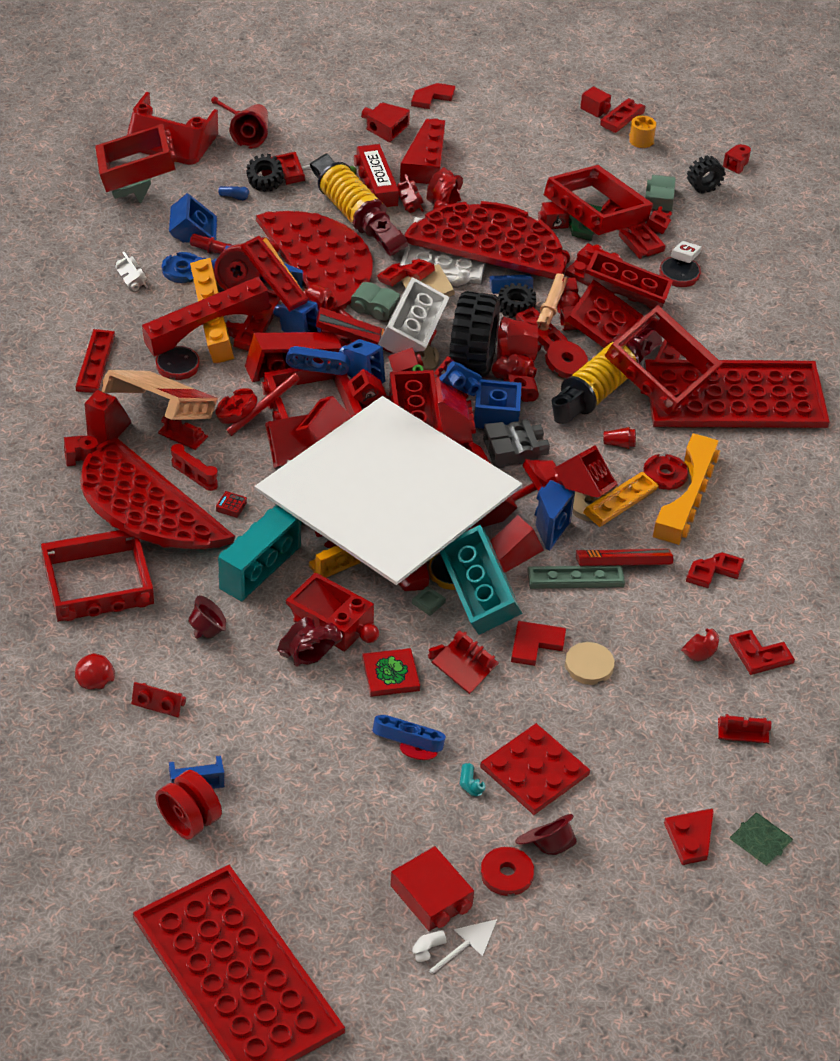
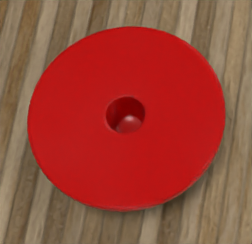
(417, 753)

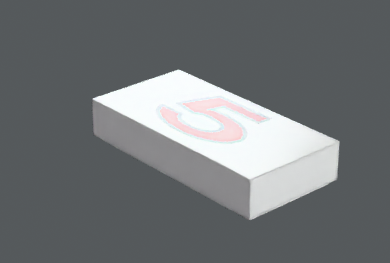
(686, 251)

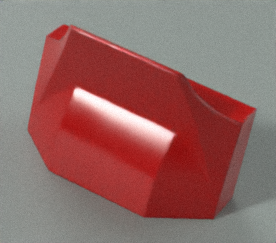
(540, 471)

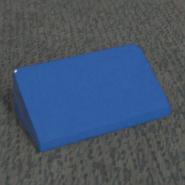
(498, 281)

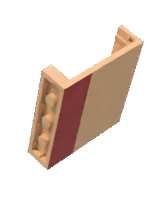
(184, 401)

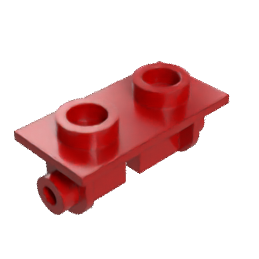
(408, 197)
(182, 433)
(157, 699)
(748, 730)

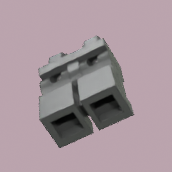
(514, 442)

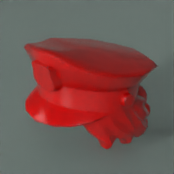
(444, 188)

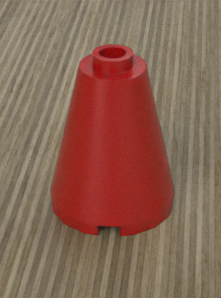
(250, 126)

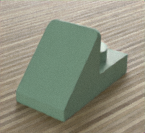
(139, 189)

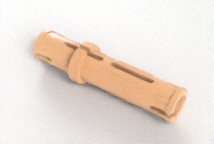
(549, 308)

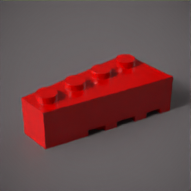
(425, 153)
(270, 350)

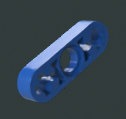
(332, 368)
(408, 733)

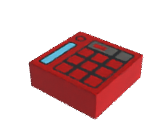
(231, 504)

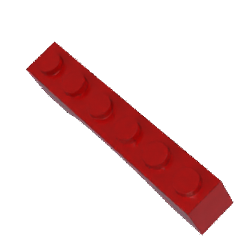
(167, 331)

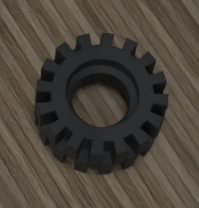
(265, 163)
(700, 169)
(518, 292)

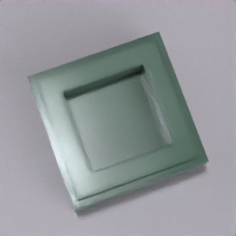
(428, 600)

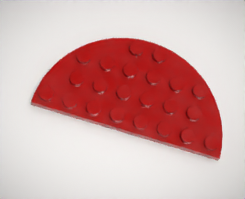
(491, 235)
(323, 249)
(144, 502)

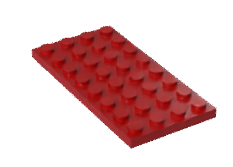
(742, 394)
(238, 971)

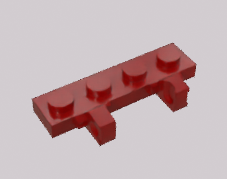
(253, 324)

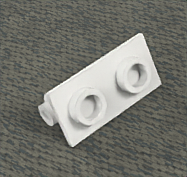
(131, 276)

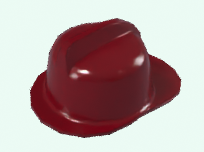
(206, 618)
(552, 837)

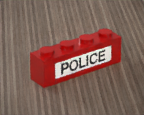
(376, 174)

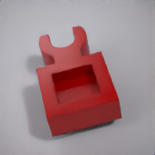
(659, 220)

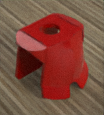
(517, 338)

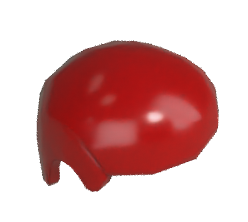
(701, 647)
(94, 671)

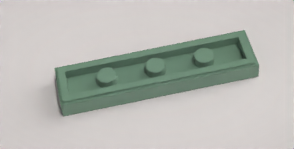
(575, 577)

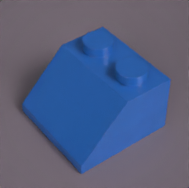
(190, 218)
(497, 403)
(553, 512)

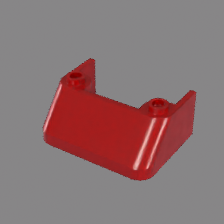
(189, 139)

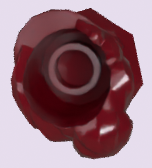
(308, 643)

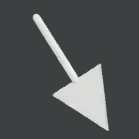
(474, 935)

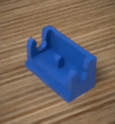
(211, 773)

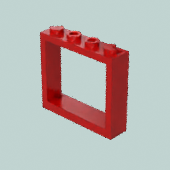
(139, 169)
(635, 206)
(677, 338)
(275, 378)
(89, 547)

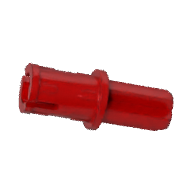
(208, 244)

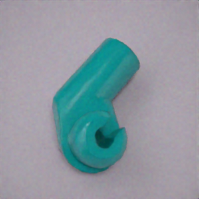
(467, 782)

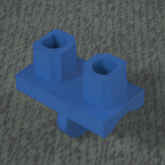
(462, 378)

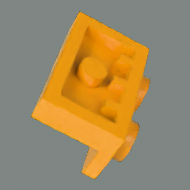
(332, 561)

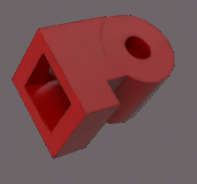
(737, 158)
(529, 389)
(78, 447)

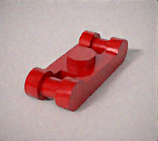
(194, 468)

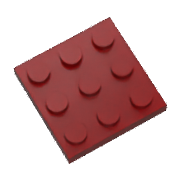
(602, 315)
(535, 768)

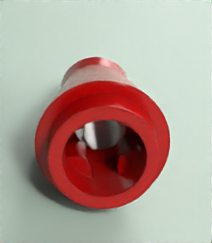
(620, 437)

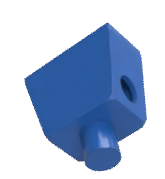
(298, 320)
(365, 356)

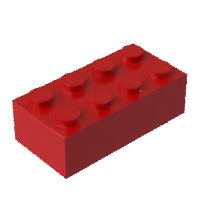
(417, 395)

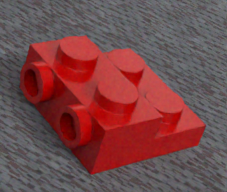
(579, 266)

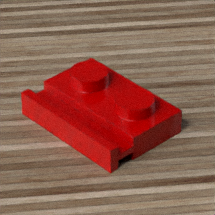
(642, 240)

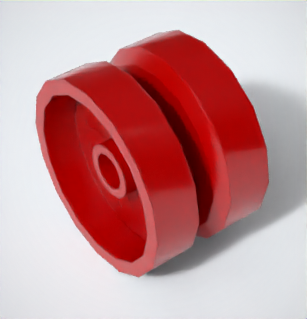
(226, 271)
(188, 804)

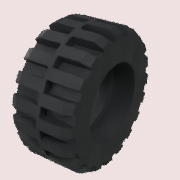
(475, 331)

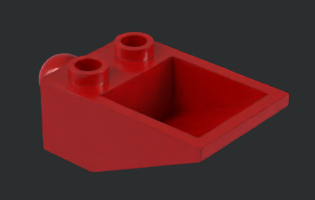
(332, 603)

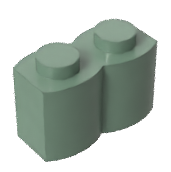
(661, 191)
(375, 301)

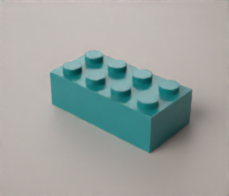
(258, 552)
(480, 580)

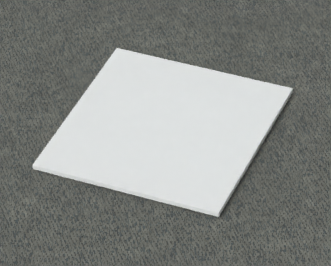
(388, 489)

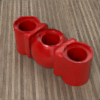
(567, 302)

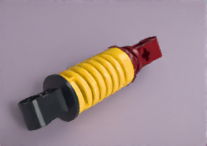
(357, 203)
(598, 379)

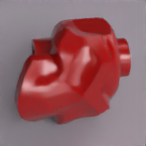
(514, 365)

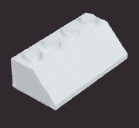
(414, 318)

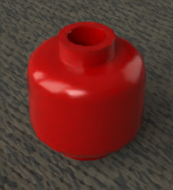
(321, 295)

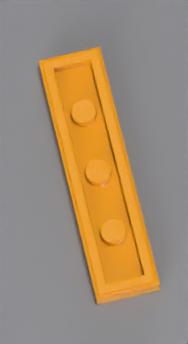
(620, 499)

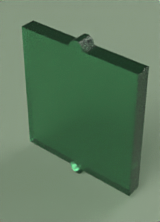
(761, 838)

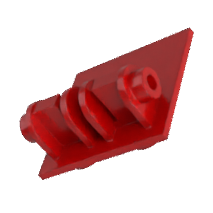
(465, 662)

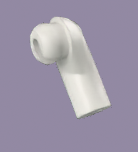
(460, 280)
(426, 942)

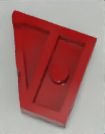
(691, 835)

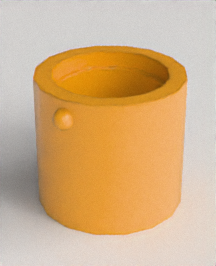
(642, 131)

